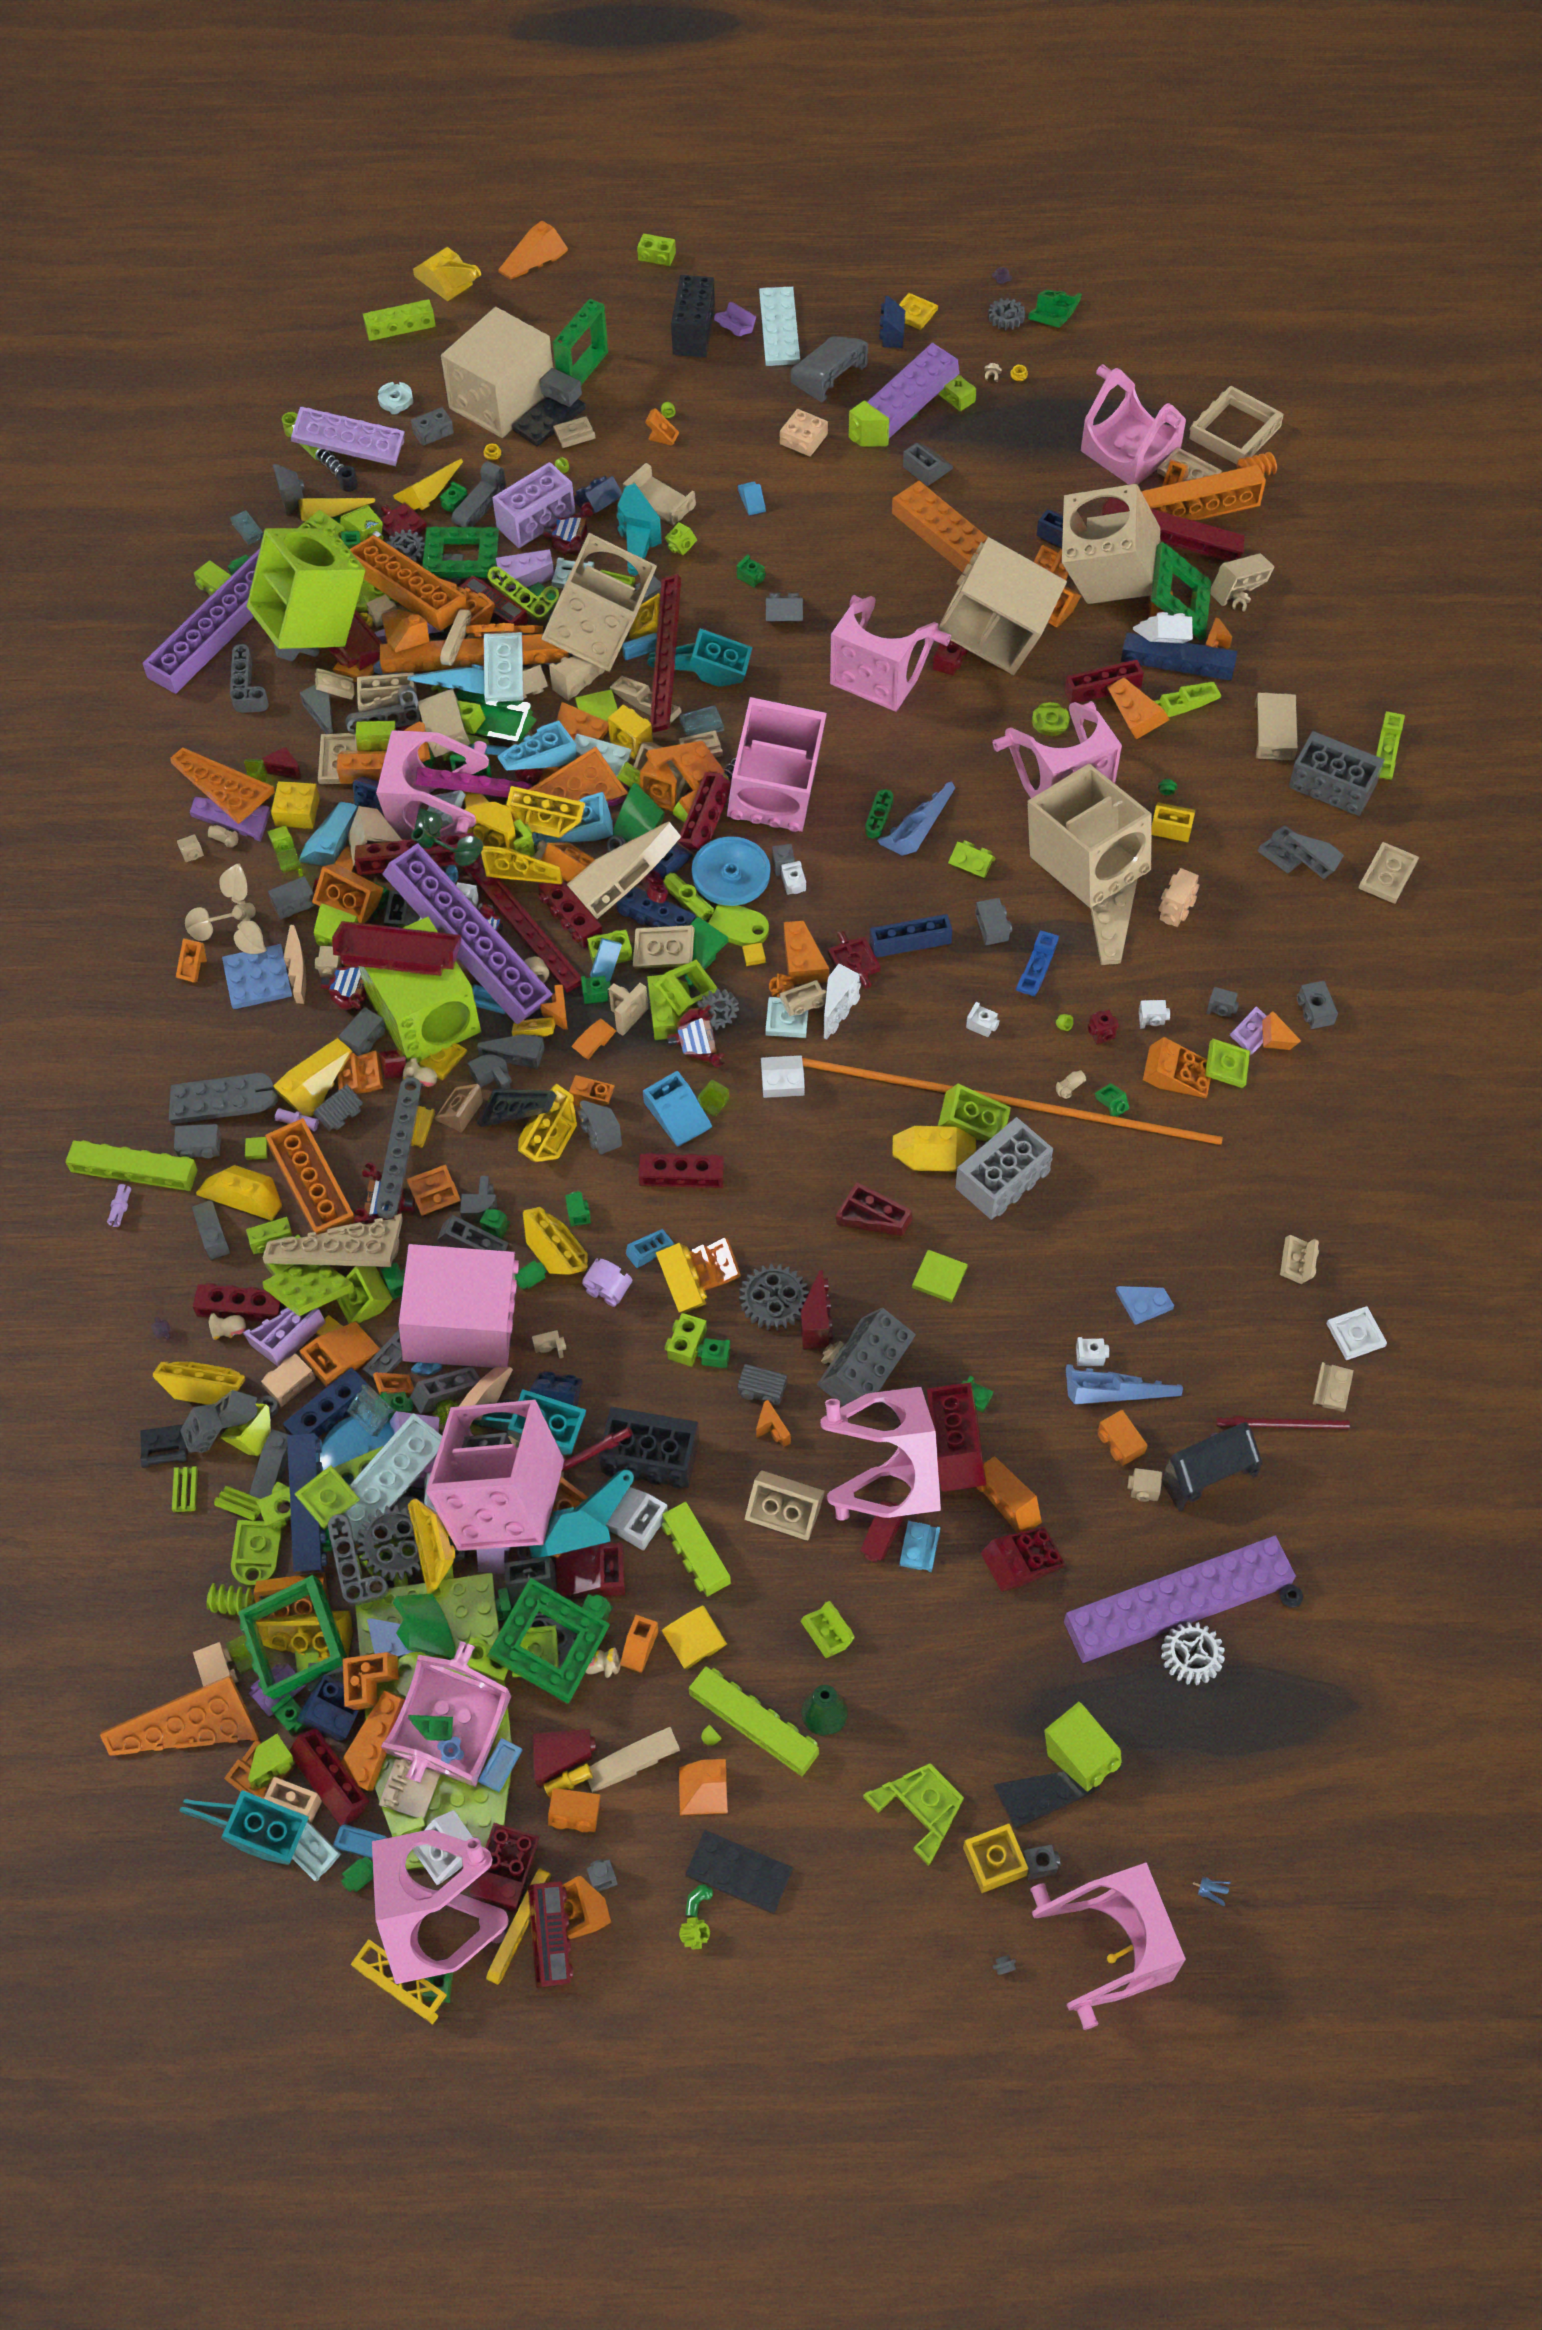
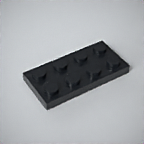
(538, 423)
(739, 1872)

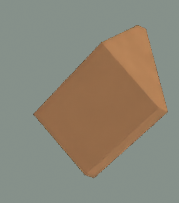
(460, 1107)

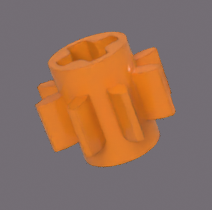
(780, 984)

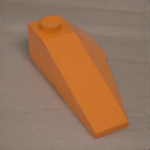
(538, 246)
(478, 604)
(404, 629)

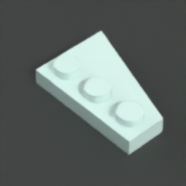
(613, 754)

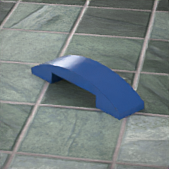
(1038, 963)

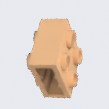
(803, 432)
(1179, 897)

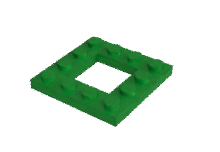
(436, 537)
(1166, 564)
(509, 1653)

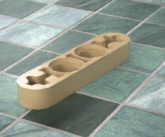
(455, 637)

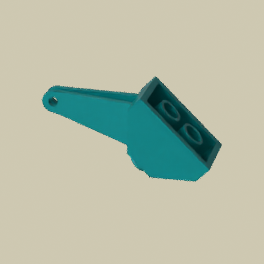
(637, 524)
(712, 658)
(562, 1419)
(585, 1524)
(254, 1825)

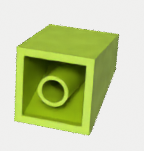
(1082, 1747)

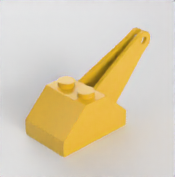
(446, 273)
(493, 821)

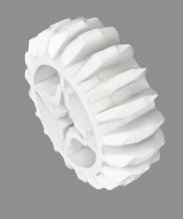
(1201, 1658)

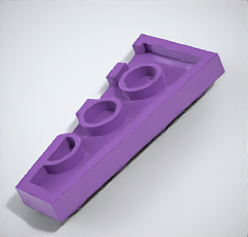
(253, 825)

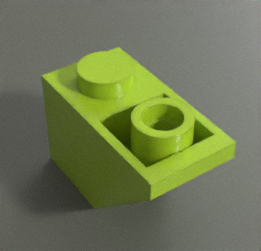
(269, 1761)

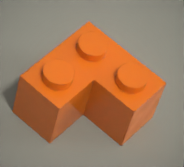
(362, 1676)

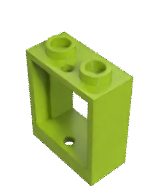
(682, 1001)

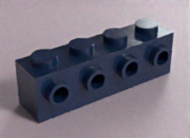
(653, 914)
(910, 935)

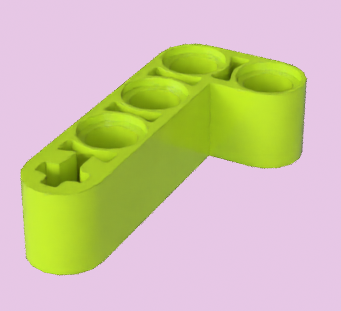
(521, 591)

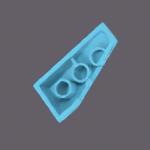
(462, 678)
(547, 748)
(595, 823)
(330, 837)

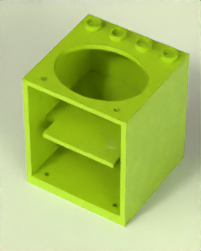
(305, 587)
(421, 1004)

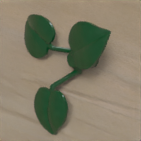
(430, 824)

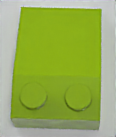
(973, 1113)

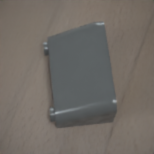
(827, 362)

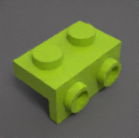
(524, 839)
(971, 859)
(828, 1630)

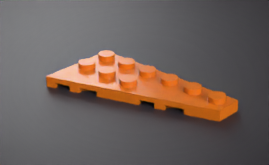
(577, 722)
(583, 778)
(229, 789)
(193, 1720)

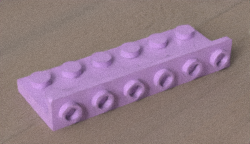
(348, 436)

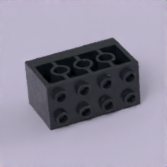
(693, 316)
(658, 1450)

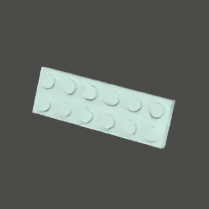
(779, 326)
(392, 1471)

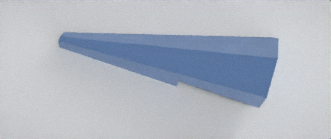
(915, 826)
(1110, 1386)

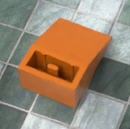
(1176, 1069)
(339, 1351)

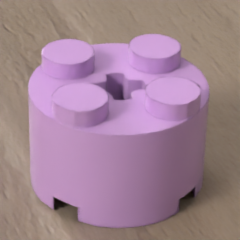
(606, 1281)

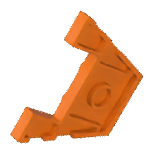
(480, 630)
(691, 760)

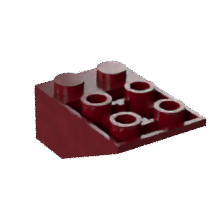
(816, 1317)
(1021, 1558)
(591, 1571)
(510, 1868)

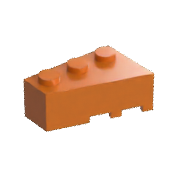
(1010, 1496)

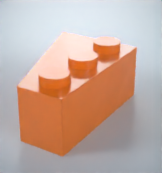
(1137, 709)
(802, 955)

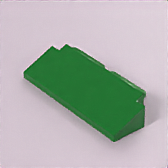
(502, 719)

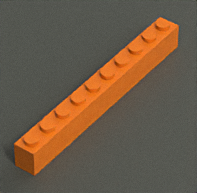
(427, 656)

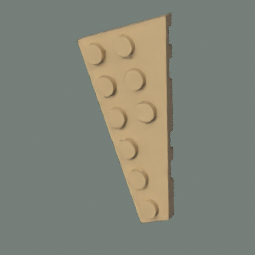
(1111, 923)
(344, 1245)

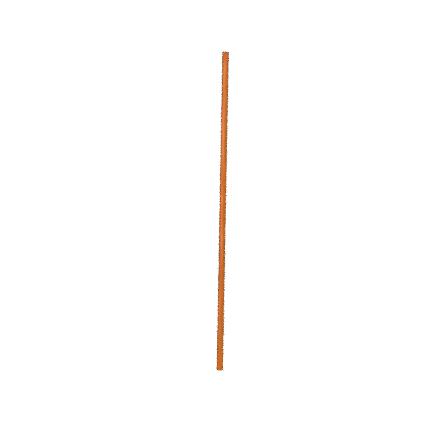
(1017, 1102)

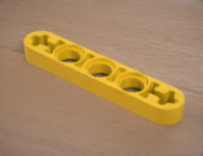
(514, 1934)

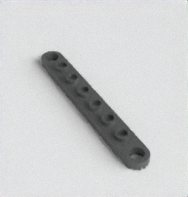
(398, 1148)

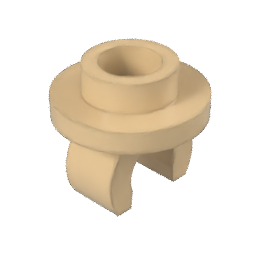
(992, 369)
(1241, 597)

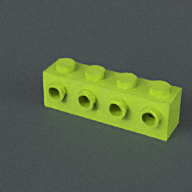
(380, 322)
(696, 1549)

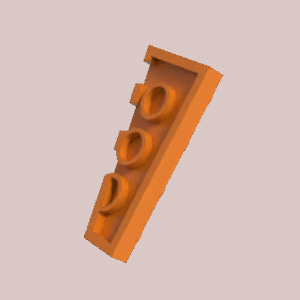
(365, 1754)

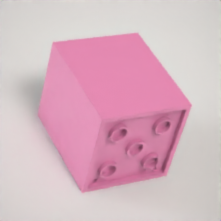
(776, 764)
(457, 1306)
(497, 1491)

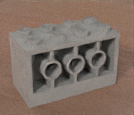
(1004, 1168)

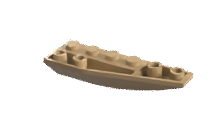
(621, 869)

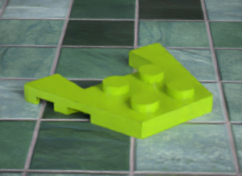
(928, 1798)

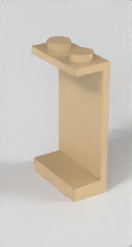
(667, 502)
(442, 715)
(1276, 726)

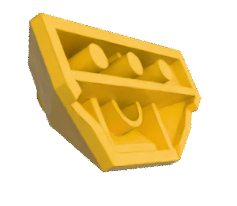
(545, 812)
(549, 1132)
(933, 1147)
(243, 1191)
(553, 1243)
(197, 1381)
(432, 1542)

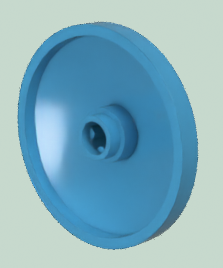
(731, 871)
(350, 1441)

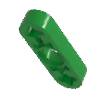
(878, 806)

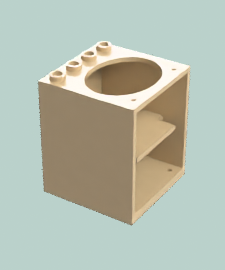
(497, 371)
(1115, 551)
(1001, 605)
(596, 608)
(1090, 835)

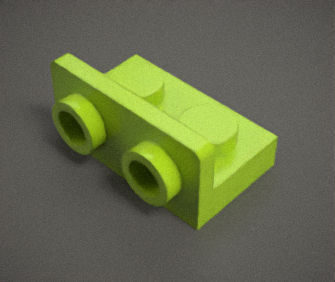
(267, 1232)

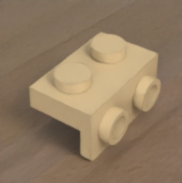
(803, 998)
(1299, 1259)

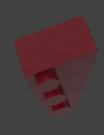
(873, 1212)

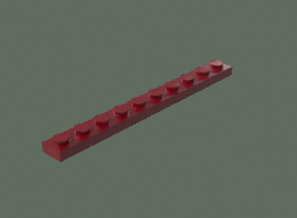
(665, 653)
(524, 926)

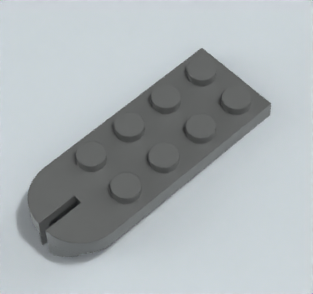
(221, 1097)

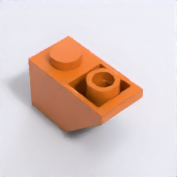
(590, 1091)
(639, 1643)

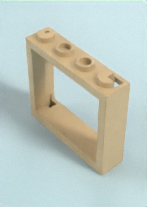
(1246, 403)

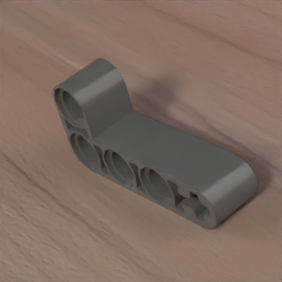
(481, 498)
(242, 694)
(383, 713)
(351, 1559)

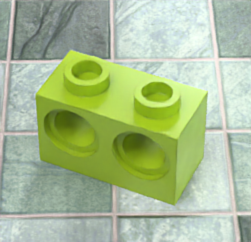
(656, 249)
(471, 716)
(617, 936)
(686, 1339)
(484, 1664)

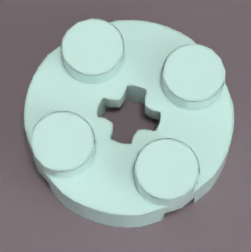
(395, 405)

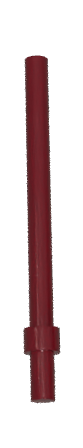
(1284, 1423)
(610, 1441)

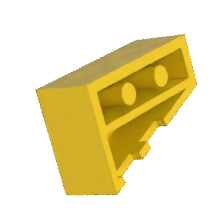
(682, 1277)

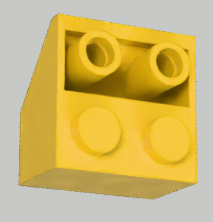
(1172, 822)

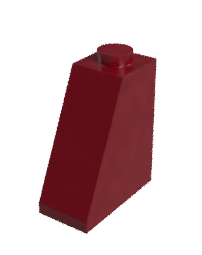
(881, 1535)
(560, 1753)

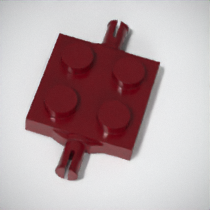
(401, 518)
(856, 956)

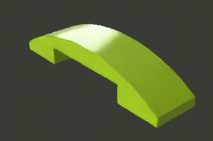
(1389, 742)

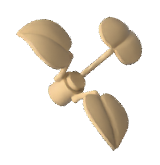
(249, 936)

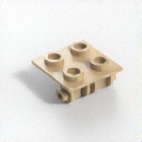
(408, 1795)

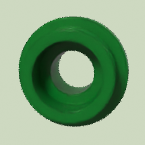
(1167, 787)

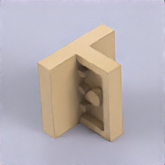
(627, 1006)

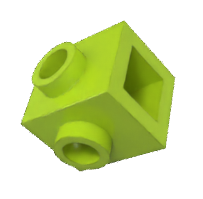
(680, 539)

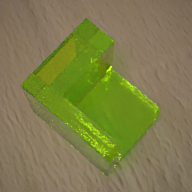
(256, 769)
(289, 861)
(713, 1098)
(240, 1654)

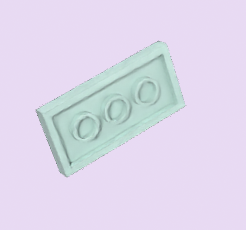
(503, 667)

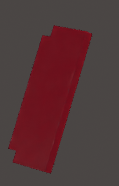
(361, 645)
(395, 948)

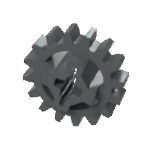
(1006, 313)
(408, 544)
(722, 1005)

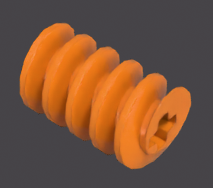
(1265, 461)

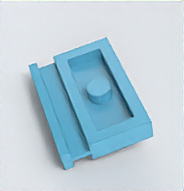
(919, 1546)

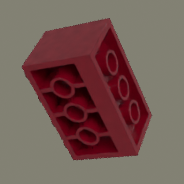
(957, 1437)

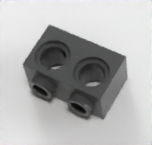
(201, 1428)

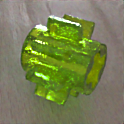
(443, 1409)

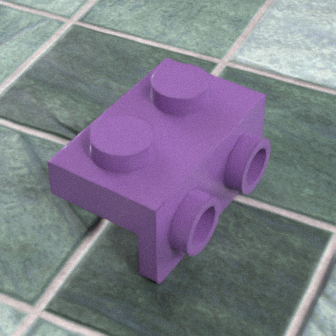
(736, 319)
(280, 1673)

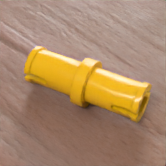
(568, 1779)

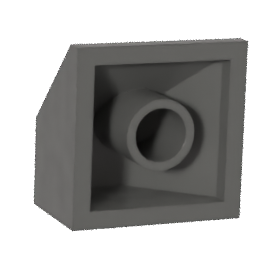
(289, 487)

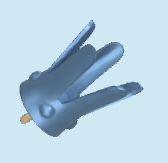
(1209, 1885)

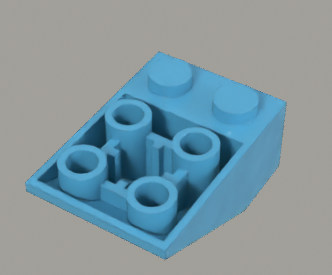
(676, 1108)

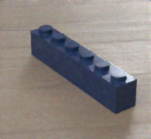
(1180, 657)
(306, 1531)

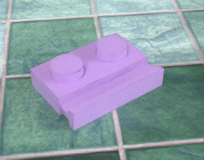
(1249, 1031)

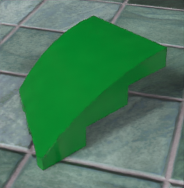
(1054, 307)
(637, 815)
(706, 944)
(424, 1625)

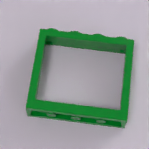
(592, 316)
(254, 1645)

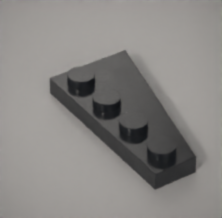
(515, 1104)
(1038, 1796)

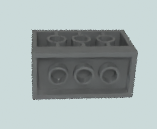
(1336, 773)
(866, 1357)

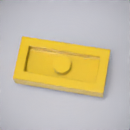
(538, 1027)

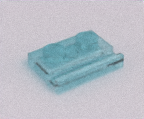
(701, 721)
(370, 1410)

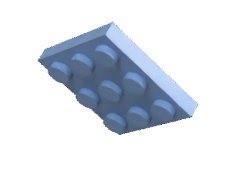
(257, 977)

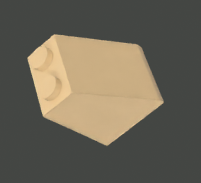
(370, 828)

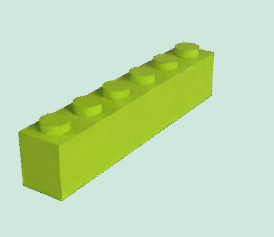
(131, 1165)
(754, 1721)

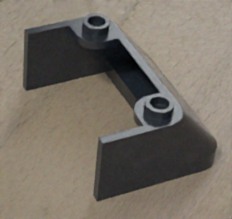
(1210, 1462)

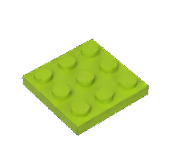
(307, 1287)

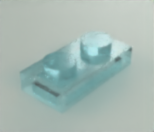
(247, 527)

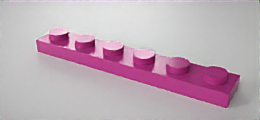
(467, 782)

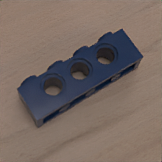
(331, 1396)

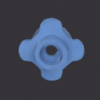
(444, 1747)

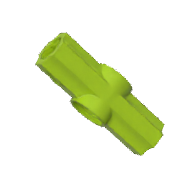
(694, 902)

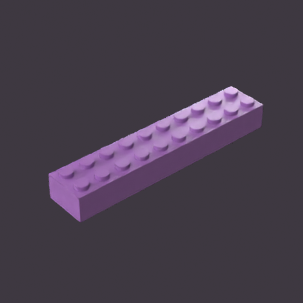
(203, 631)
(481, 946)
(1179, 1599)

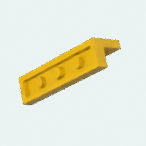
(395, 1990)

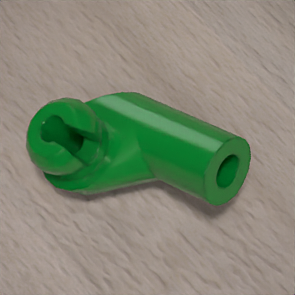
(695, 1897)

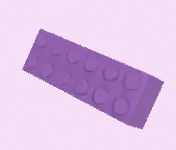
(915, 386)

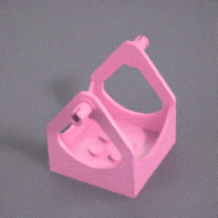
(1130, 440)
(876, 665)
(1055, 764)
(397, 785)
(912, 1462)
(475, 1710)
(404, 1903)
(1142, 1914)

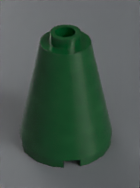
(824, 1711)

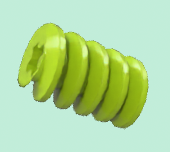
(228, 1600)

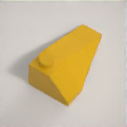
(427, 489)
(330, 506)
(511, 864)
(309, 1081)
(303, 1632)

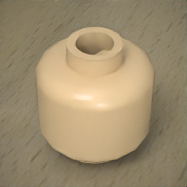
(538, 967)

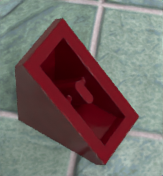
(282, 764)
(392, 1063)

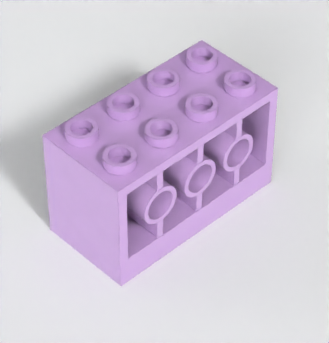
(533, 504)

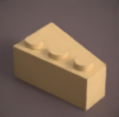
(1239, 576)
(572, 676)
(381, 690)

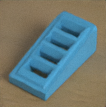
(638, 1255)

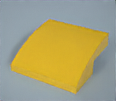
(694, 1637)

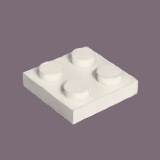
(1356, 1333)

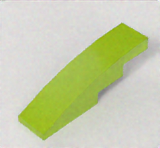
(1188, 698)

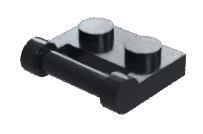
(162, 1440)

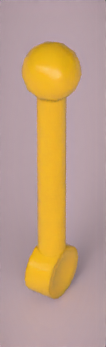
(1111, 1958)

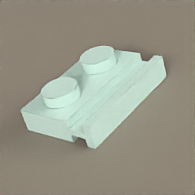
(314, 1852)

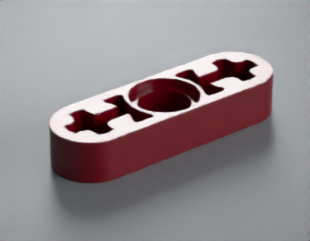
(655, 887)

